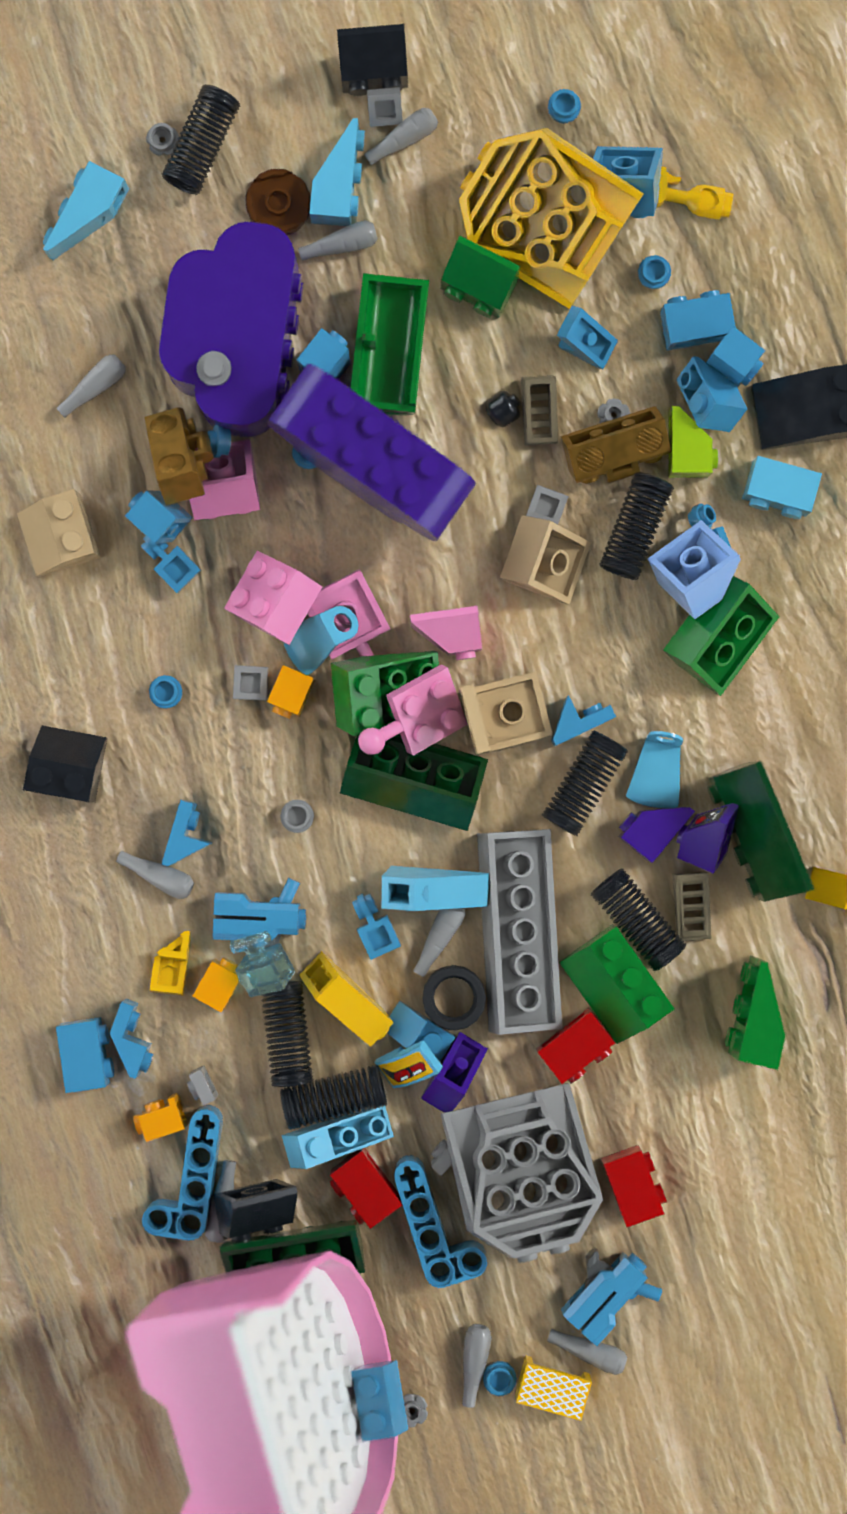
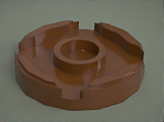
(279, 200)

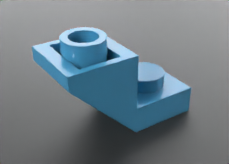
(132, 1050)

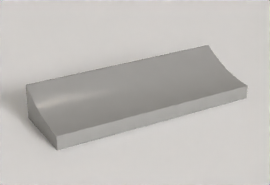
(520, 932)

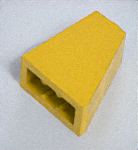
(346, 999)

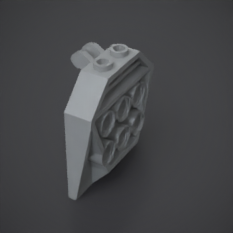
(549, 1219)

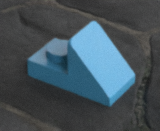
(586, 338)
(571, 725)
(179, 843)
(413, 1027)

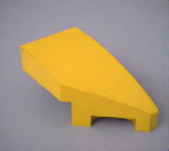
(171, 967)

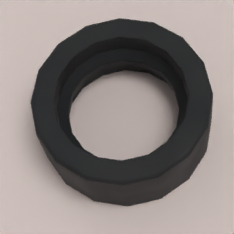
(468, 1018)

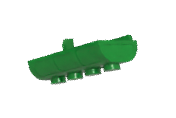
(390, 342)

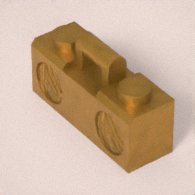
(616, 446)
(175, 461)

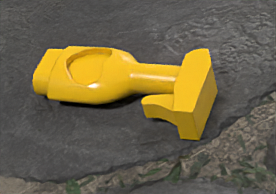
(700, 200)

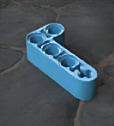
(192, 1171)
(430, 1220)

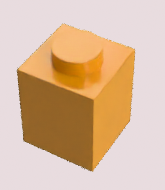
(290, 692)
(218, 984)

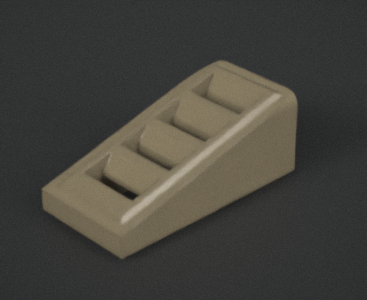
(551, 409)
(704, 893)

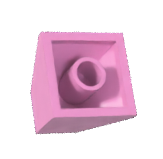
(451, 630)

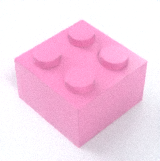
(273, 597)

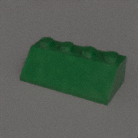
(432, 784)
(340, 1238)

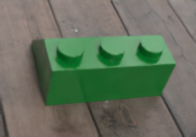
(723, 637)
(616, 984)

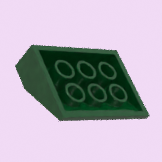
(761, 833)

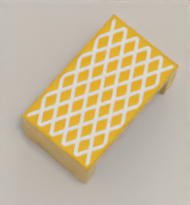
(552, 1390)

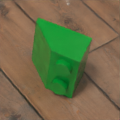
(479, 278)

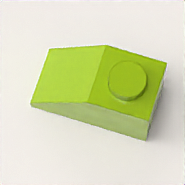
(690, 447)

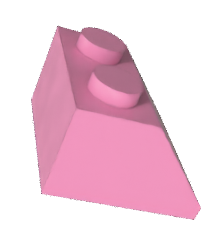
(230, 484)

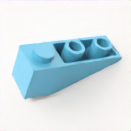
(334, 184)
(90, 206)
(433, 889)
(336, 1137)

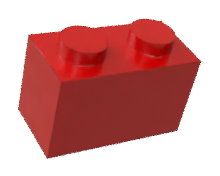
(576, 1047)
(633, 1185)
(365, 1187)

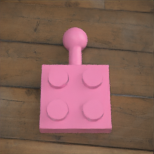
(356, 595)
(422, 711)

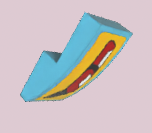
(409, 1065)

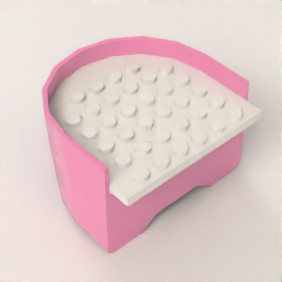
(266, 1388)

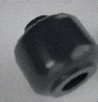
(503, 408)

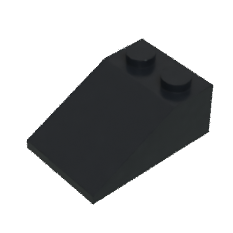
(802, 408)

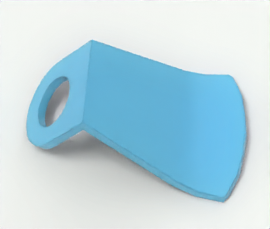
(318, 638)
(657, 772)

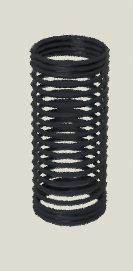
(221, 102)
(631, 553)
(560, 818)
(608, 889)
(288, 1075)
(292, 1108)

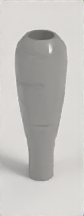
(408, 132)
(348, 239)
(98, 379)
(162, 877)
(441, 932)
(225, 1183)
(475, 1356)
(604, 1356)

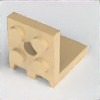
(485, 717)

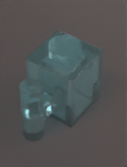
(262, 968)

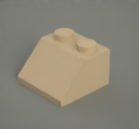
(58, 533)
(545, 559)

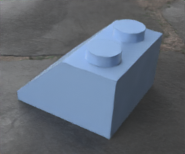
(695, 568)

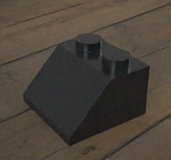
(372, 58)
(65, 764)
(255, 1208)

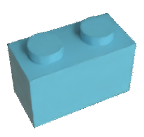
(781, 487)

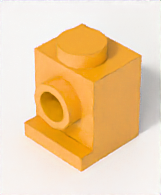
(161, 1118)

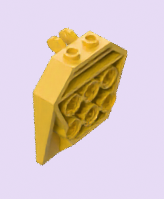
(494, 194)

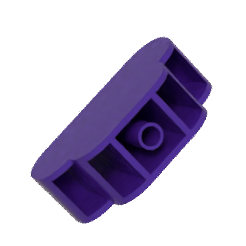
(243, 307)
(370, 453)

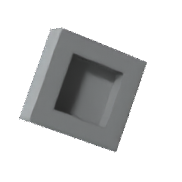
(384, 106)
(547, 504)
(250, 683)
(202, 1086)
(441, 1159)

